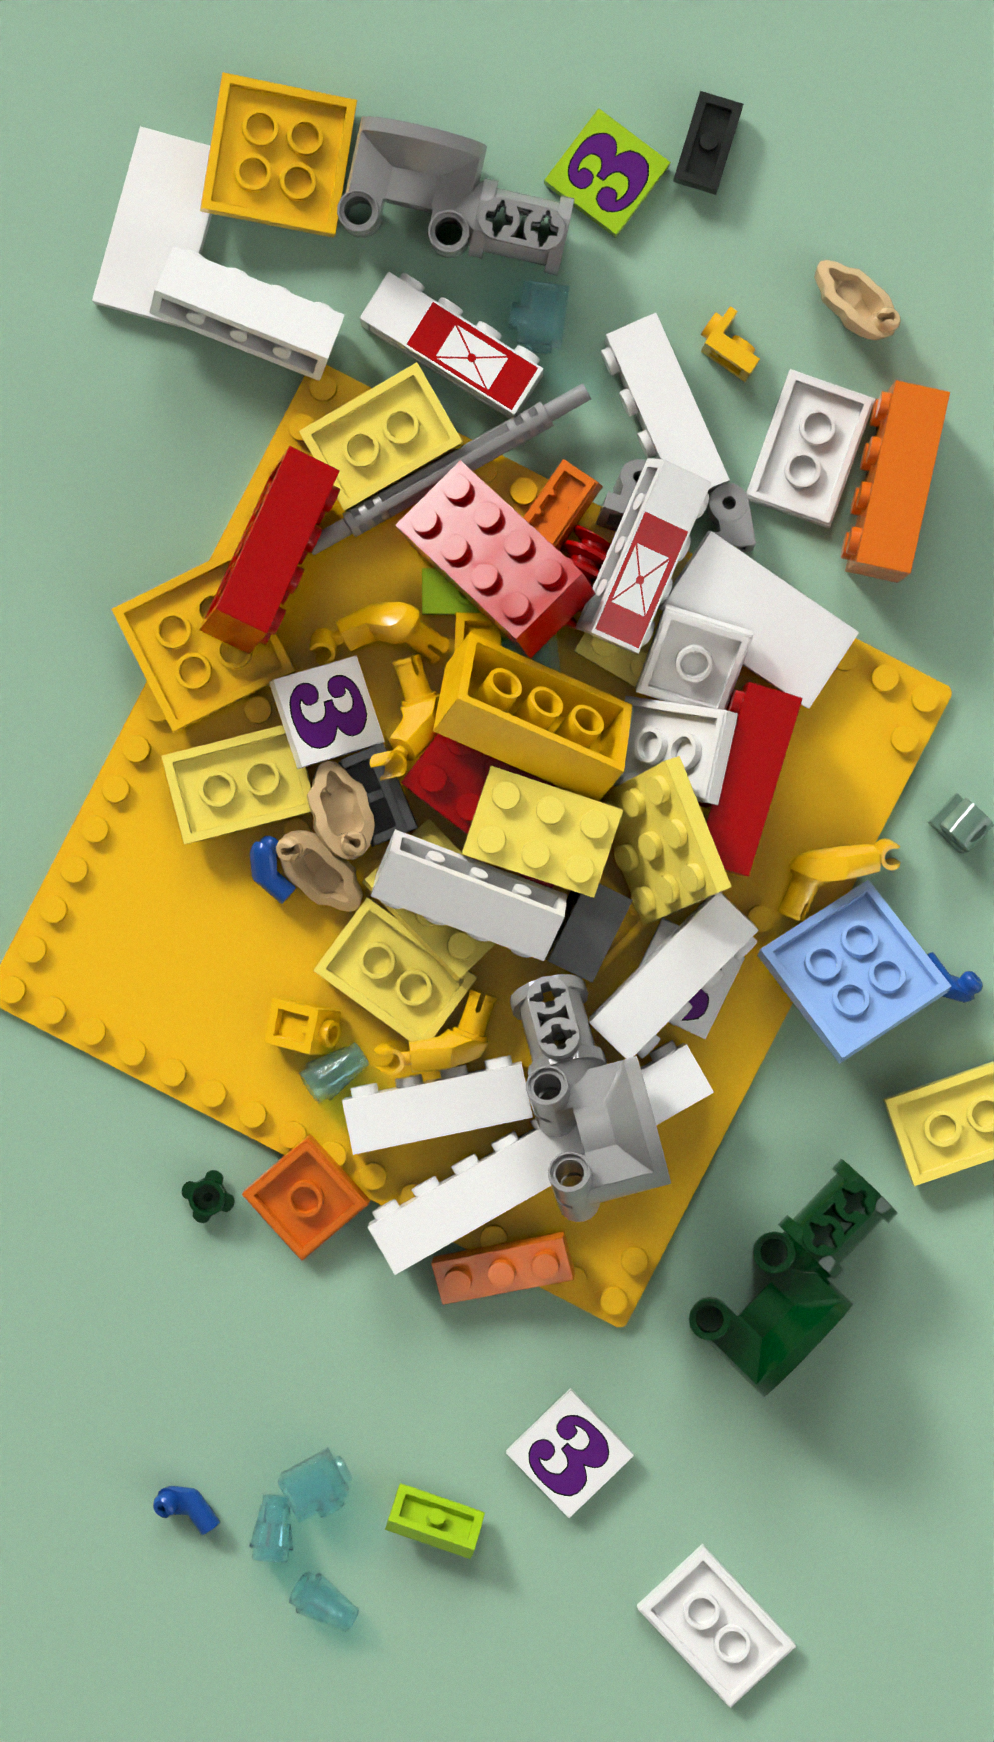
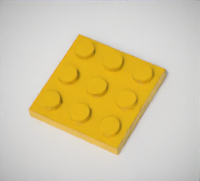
(278, 155)
(184, 666)

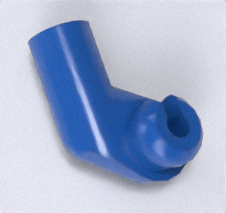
(264, 869)
(961, 988)
(186, 1501)

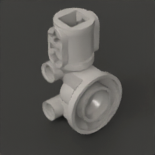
(442, 176)
(575, 1086)

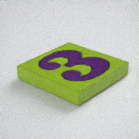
(607, 172)

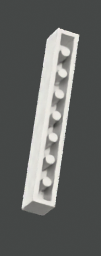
(514, 1170)

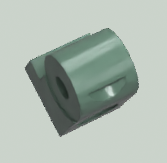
(961, 823)

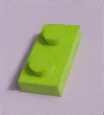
(435, 1521)

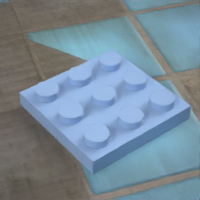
(853, 971)

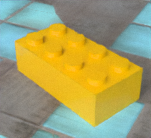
(533, 717)

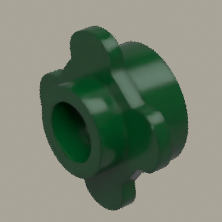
(220, 1199)

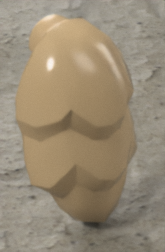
(856, 300)
(340, 811)
(318, 871)

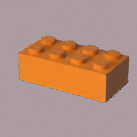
(896, 481)

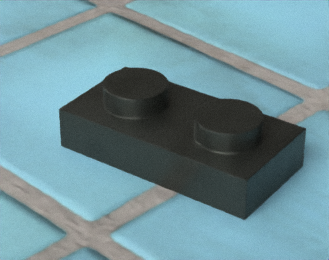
(708, 142)

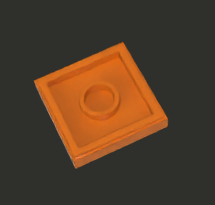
(306, 1197)

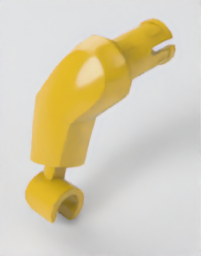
(380, 622)
(418, 719)
(832, 865)
(449, 1049)

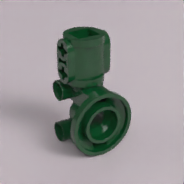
(799, 1301)

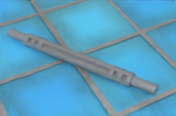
(472, 454)

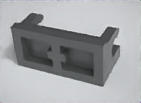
(384, 796)
(588, 931)

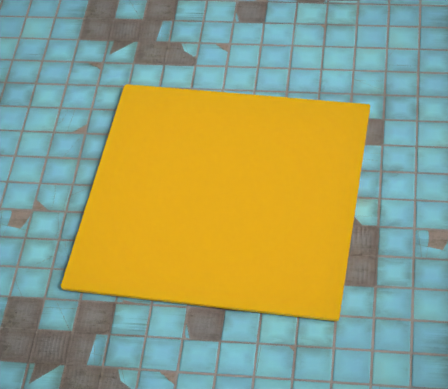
(175, 952)

